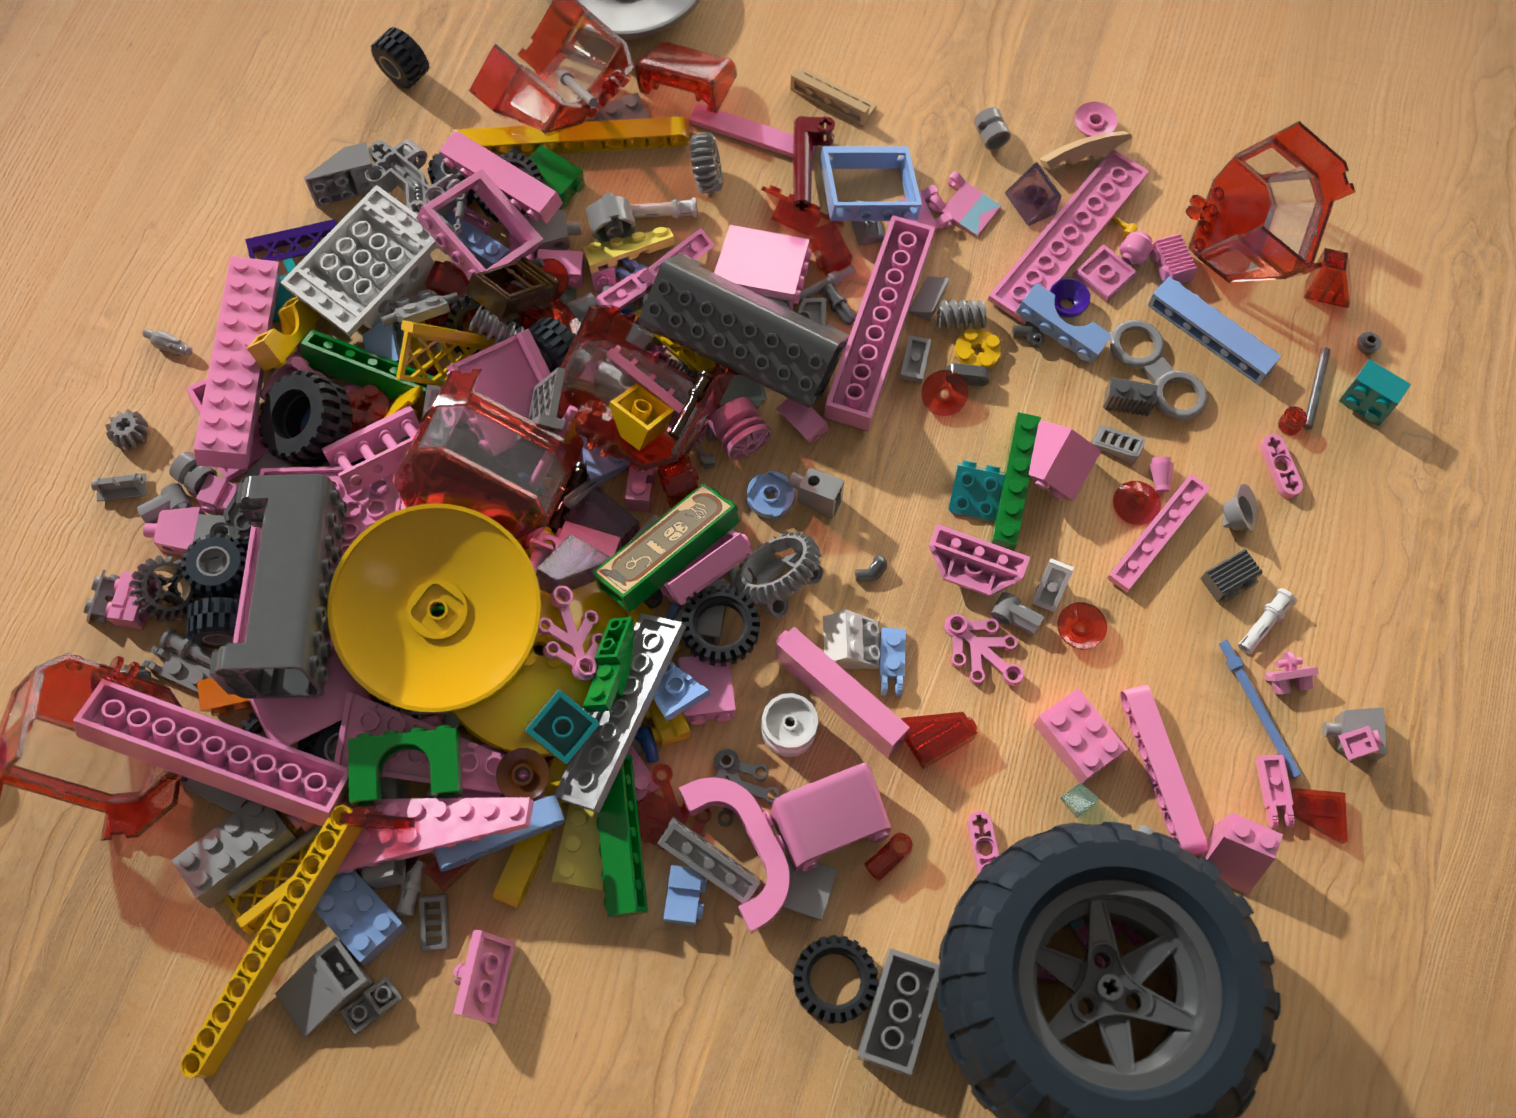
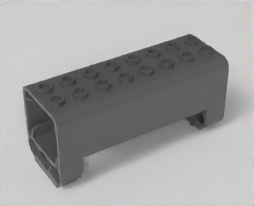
(742, 330)
(294, 571)

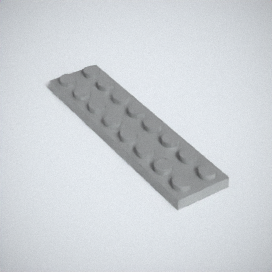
(601, 756)

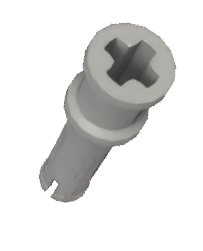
(185, 648)

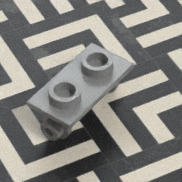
(120, 487)
(104, 588)

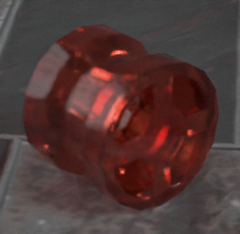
(1287, 424)

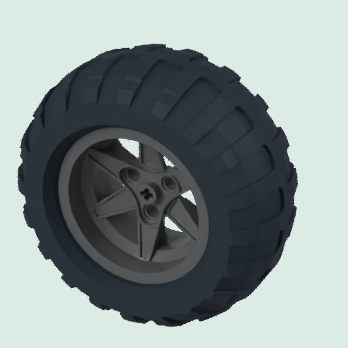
(1192, 923)

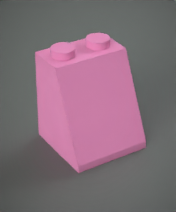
(1061, 460)
(1242, 851)

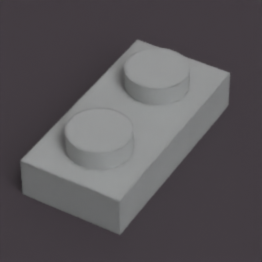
(915, 359)

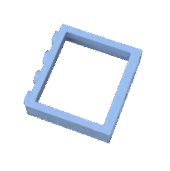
(870, 158)

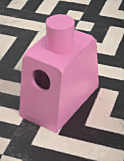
(174, 529)

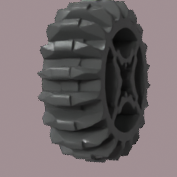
(146, 573)

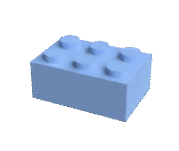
(359, 917)

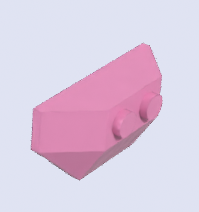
(975, 562)

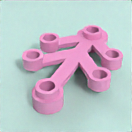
(572, 637)
(981, 646)

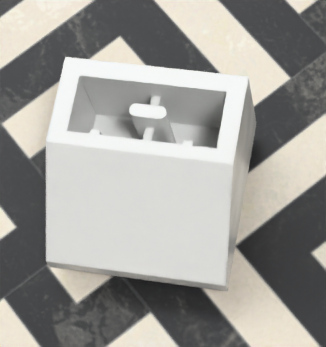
(851, 640)

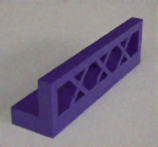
(289, 237)

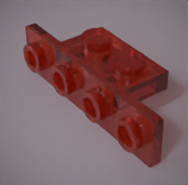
(796, 220)

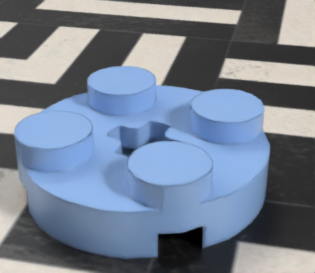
(770, 507)

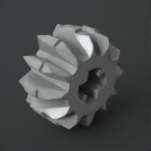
(127, 429)

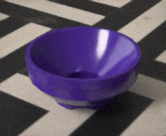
(1070, 290)

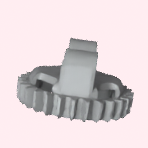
(765, 566)

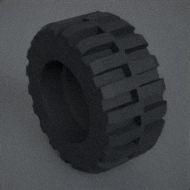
(284, 412)

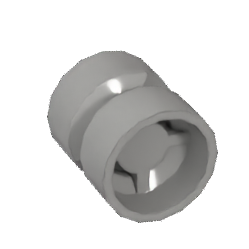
(992, 128)
(188, 473)

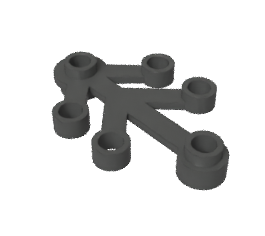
(731, 771)

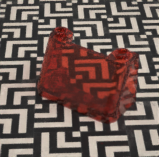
(686, 70)

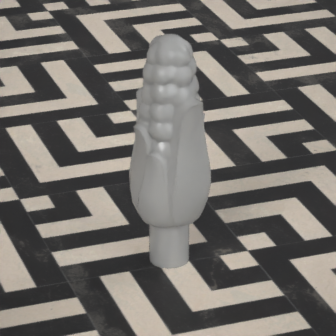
(167, 342)

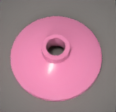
(1095, 119)

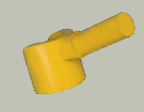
(1127, 228)

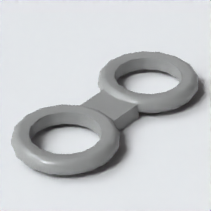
(1158, 369)

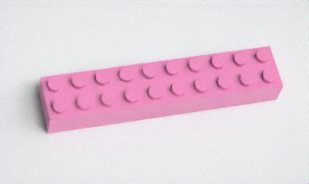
(879, 323)
(234, 375)
(212, 752)

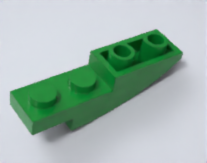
(614, 665)

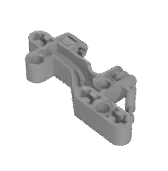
(399, 168)

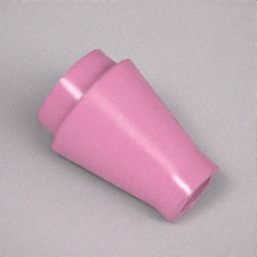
(1161, 472)

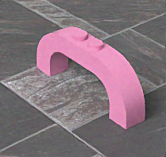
(724, 793)

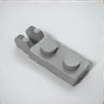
(178, 670)

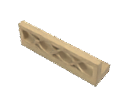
(832, 96)

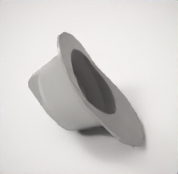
(1240, 510)

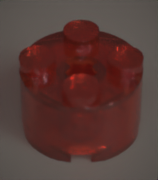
(367, 405)
(678, 480)

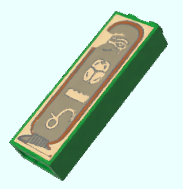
(666, 547)

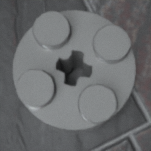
(611, 218)

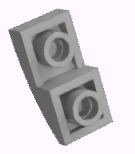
(371, 1006)

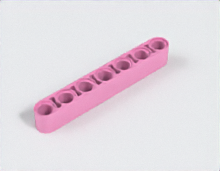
(1163, 769)

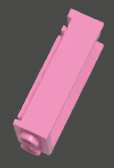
(707, 567)

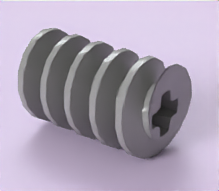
(962, 313)
(493, 327)

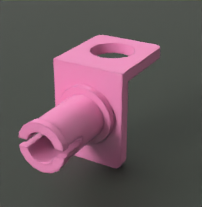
(540, 551)

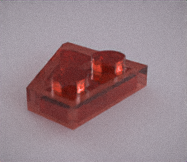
(1322, 811)

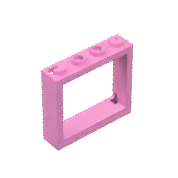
(498, 204)

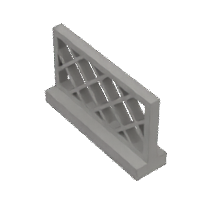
(546, 402)

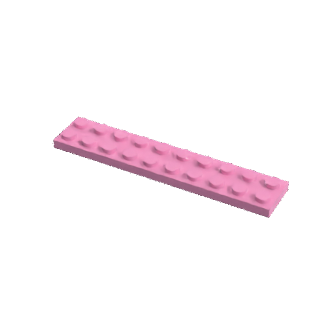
(1070, 231)

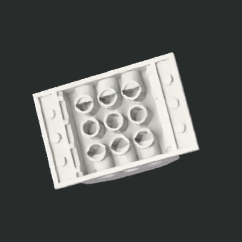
(365, 264)

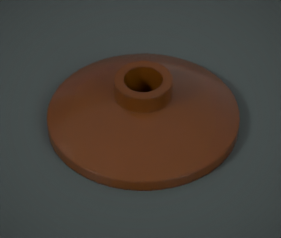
(512, 764)

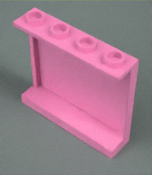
(765, 262)
(507, 371)

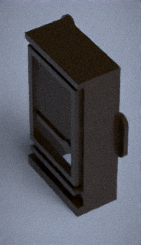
(487, 291)

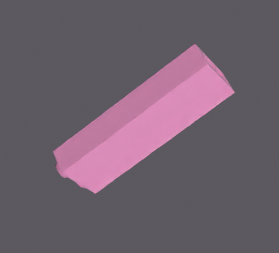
(840, 692)

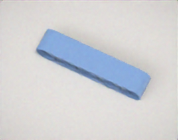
(545, 816)

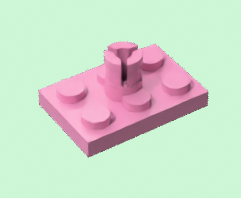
(483, 977)

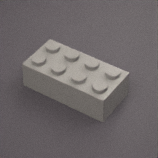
(233, 851)
(899, 1012)

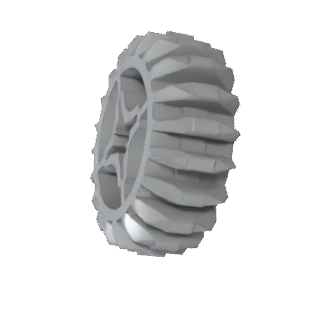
(706, 163)

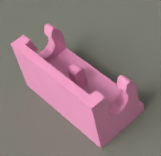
(804, 419)

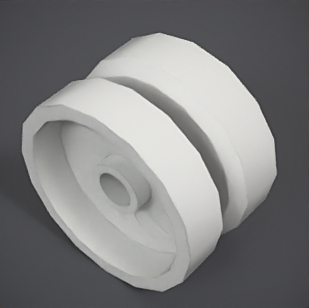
(803, 721)

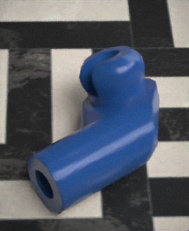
(645, 734)

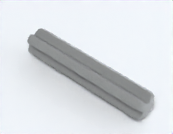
(580, 492)

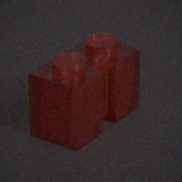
(829, 248)

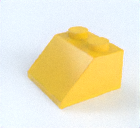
(640, 415)

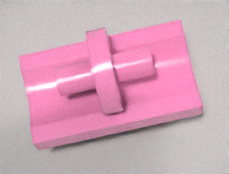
(1302, 675)

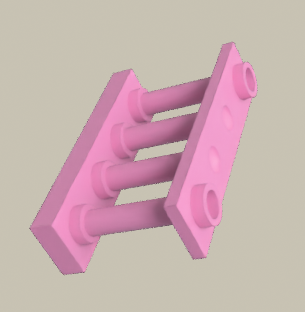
(368, 440)

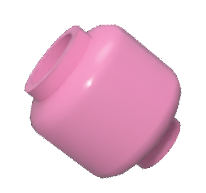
(1136, 248)

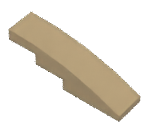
(1090, 147)

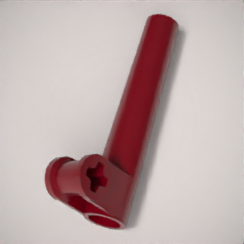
(806, 134)

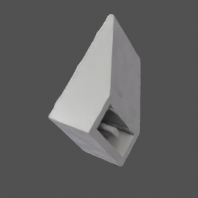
(341, 175)
(323, 986)

